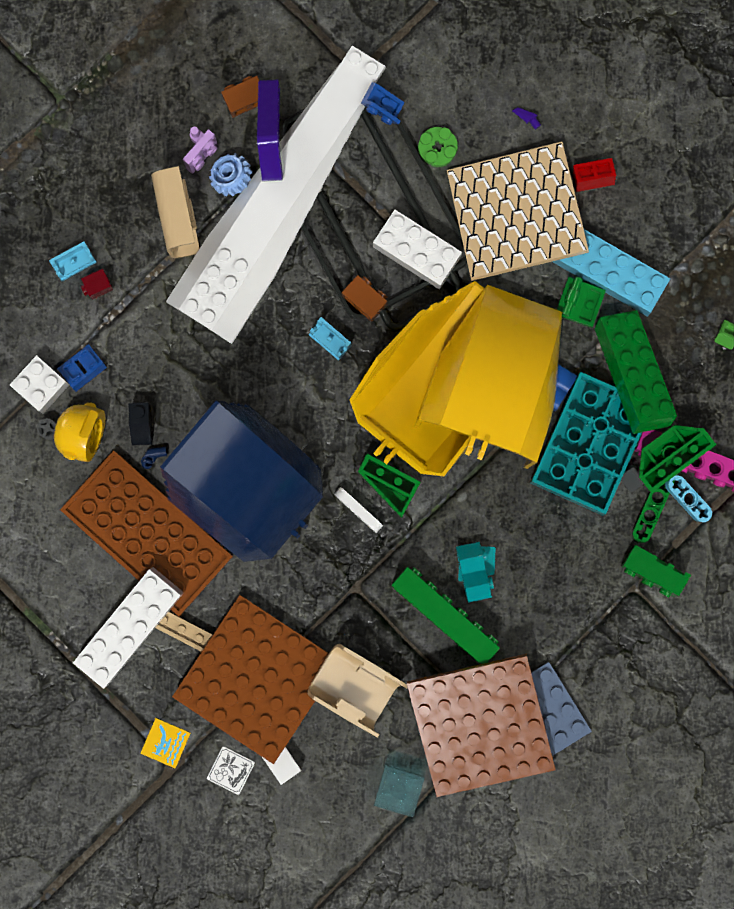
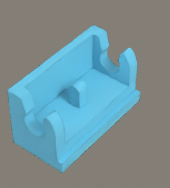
(72, 261)
(330, 339)

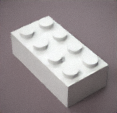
(417, 249)

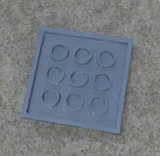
(560, 715)

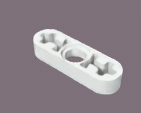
(358, 510)

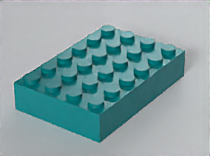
(588, 447)

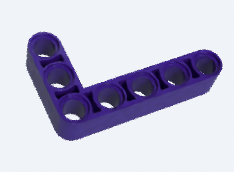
(268, 130)

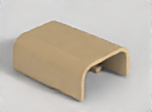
(175, 213)
(353, 687)

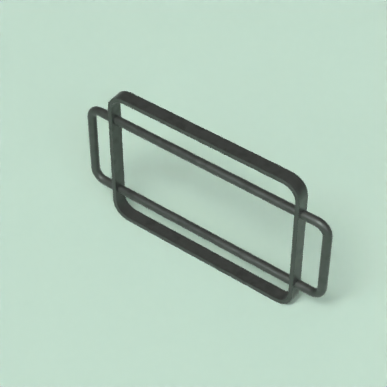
(413, 204)

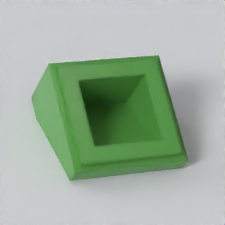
(726, 335)

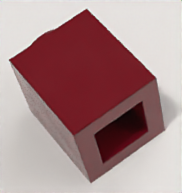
(96, 284)

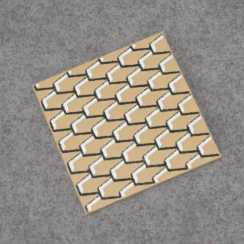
(517, 211)

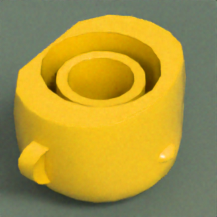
(79, 431)

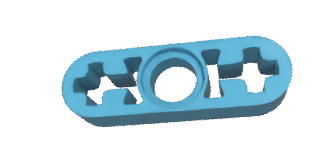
(694, 513)

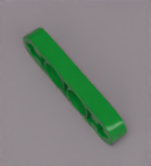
(656, 508)

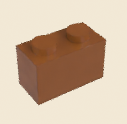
(242, 96)
(365, 298)

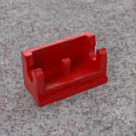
(594, 174)

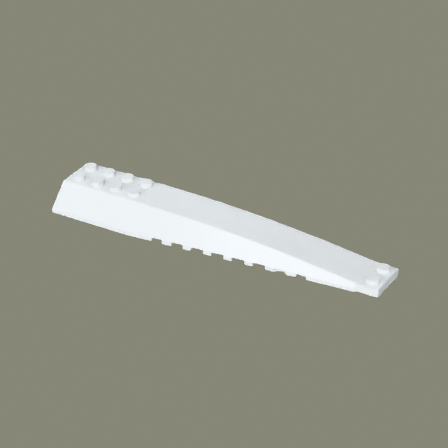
(263, 221)

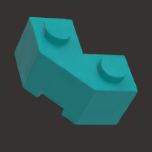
(474, 575)

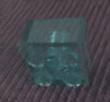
(399, 790)

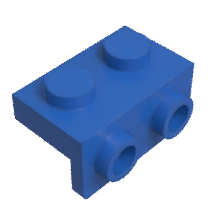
(382, 103)

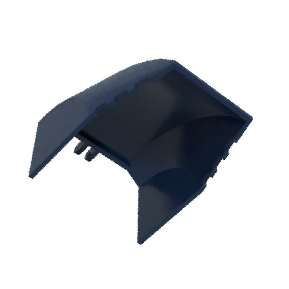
(242, 481)

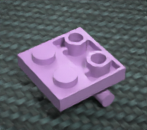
(204, 145)

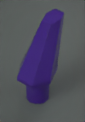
(528, 117)

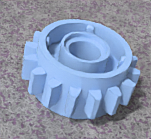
(230, 174)

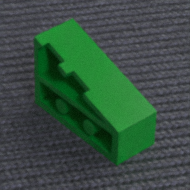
(389, 483)
(655, 572)

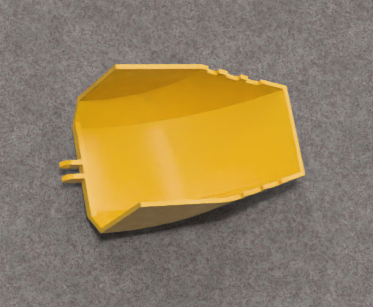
(498, 375)
(398, 381)

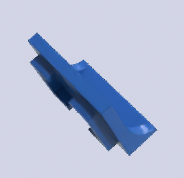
(89, 361)

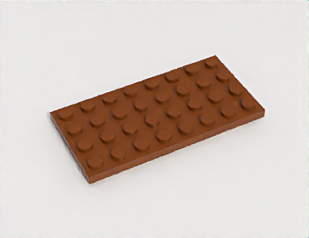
(145, 529)

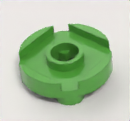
(447, 152)

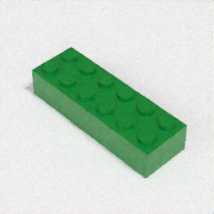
(635, 372)
(445, 616)

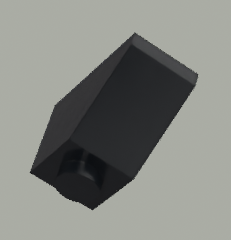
(140, 423)

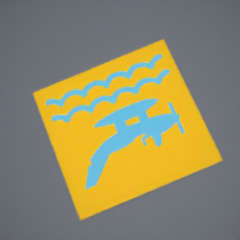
(165, 743)

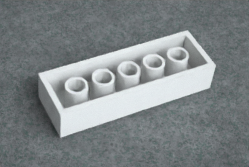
(128, 627)

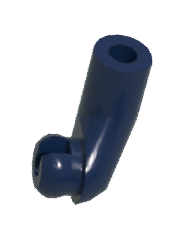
(151, 455)

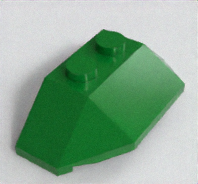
(672, 454)

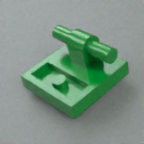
(580, 302)

